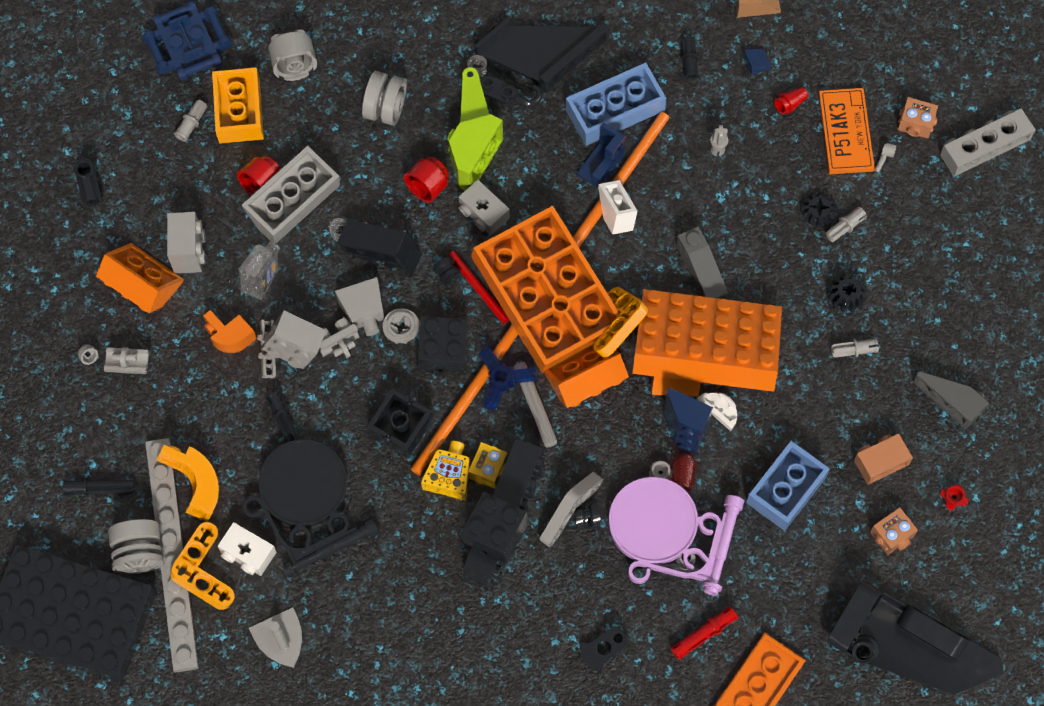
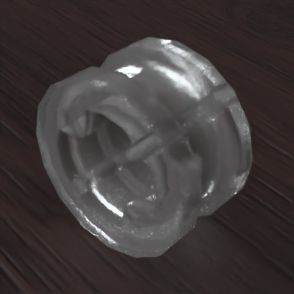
(478, 59)
(334, 225)

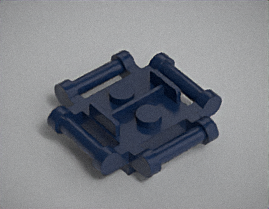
(187, 40)

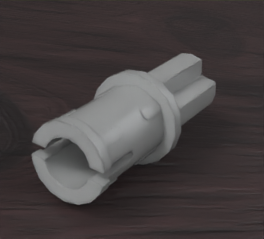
(190, 120)
(719, 140)
(846, 224)
(854, 348)

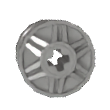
(135, 546)

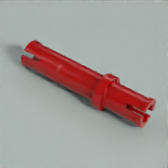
(703, 633)

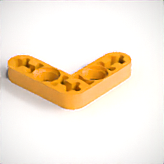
(631, 312)
(191, 566)

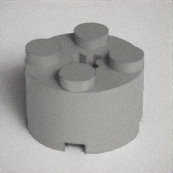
(292, 55)

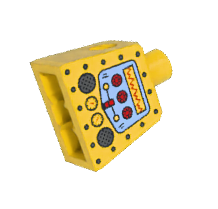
(448, 472)

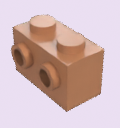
(883, 458)

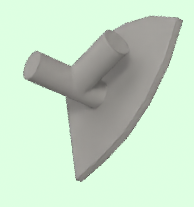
(279, 637)

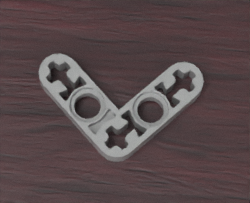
(570, 502)

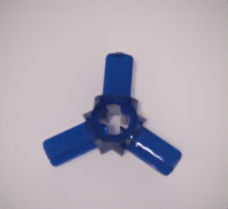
(513, 376)

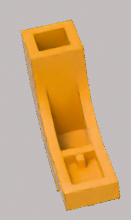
(201, 476)

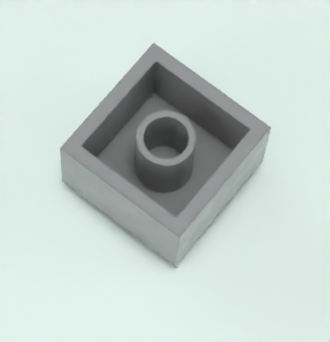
(185, 242)
(293, 340)

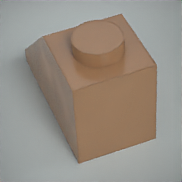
(756, 7)

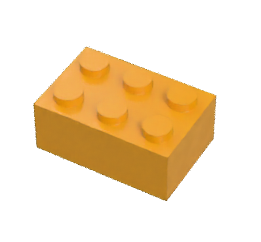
(237, 105)

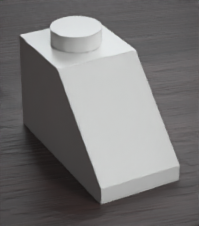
(617, 207)

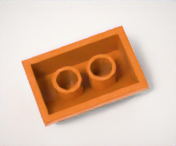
(138, 277)
(585, 375)

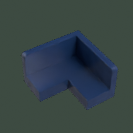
(604, 157)

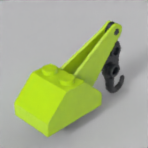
(479, 132)

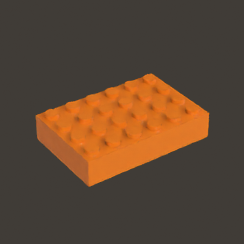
(546, 288)
(709, 340)

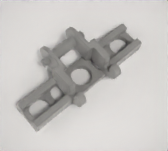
(263, 355)

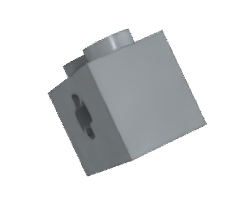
(481, 198)

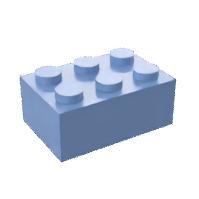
(787, 485)

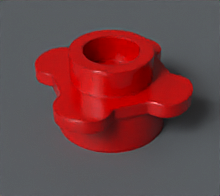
(956, 490)

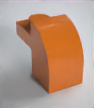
(231, 337)

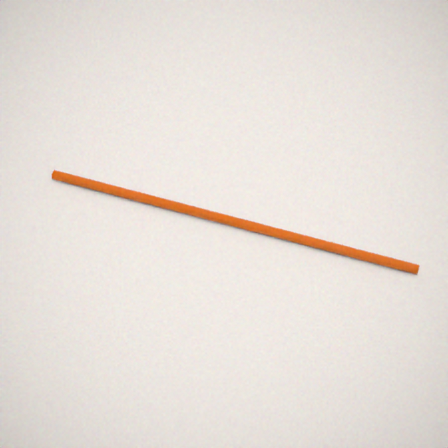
(511, 334)

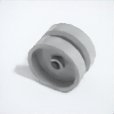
(384, 98)

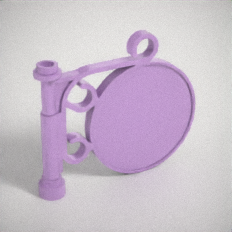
(658, 522)

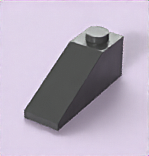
(701, 263)
(955, 398)

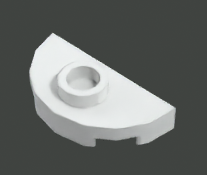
(723, 408)

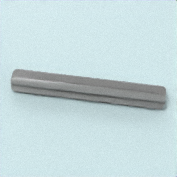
(537, 410)

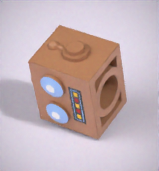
(918, 118)
(894, 531)

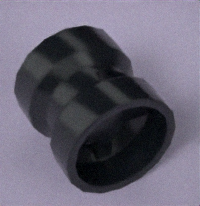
(587, 517)

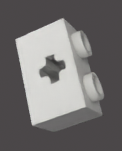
(240, 538)

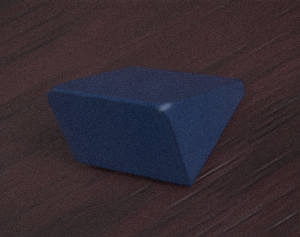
(756, 60)

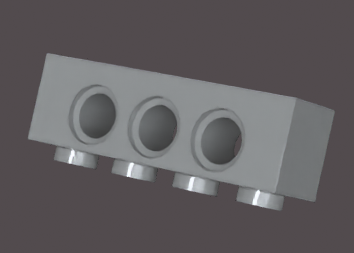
(959, 160)

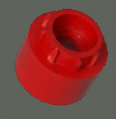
(257, 173)
(427, 179)

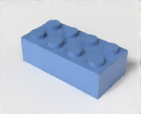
(616, 102)

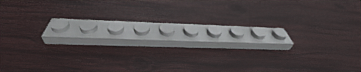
(176, 597)

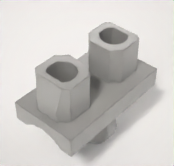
(341, 341)
(126, 360)

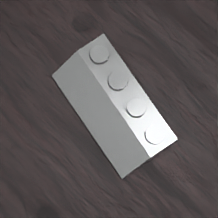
(291, 194)

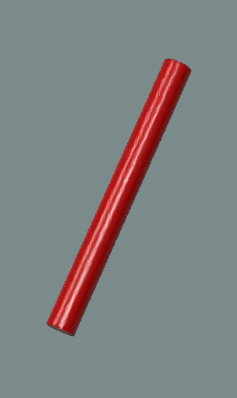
(479, 288)

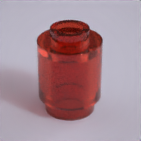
(684, 471)

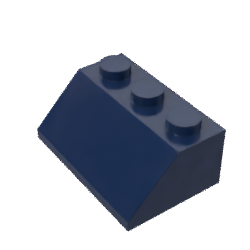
(686, 420)

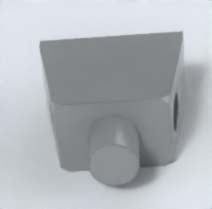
(362, 305)

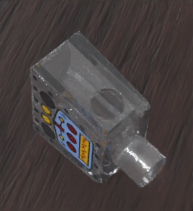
(259, 270)

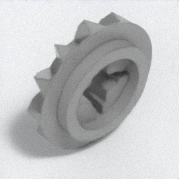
(395, 318)

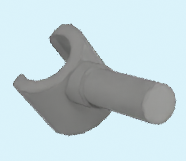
(889, 151)

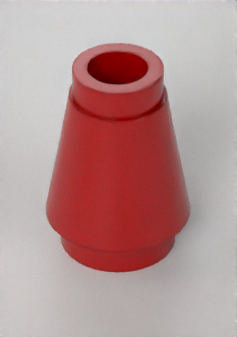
(789, 101)

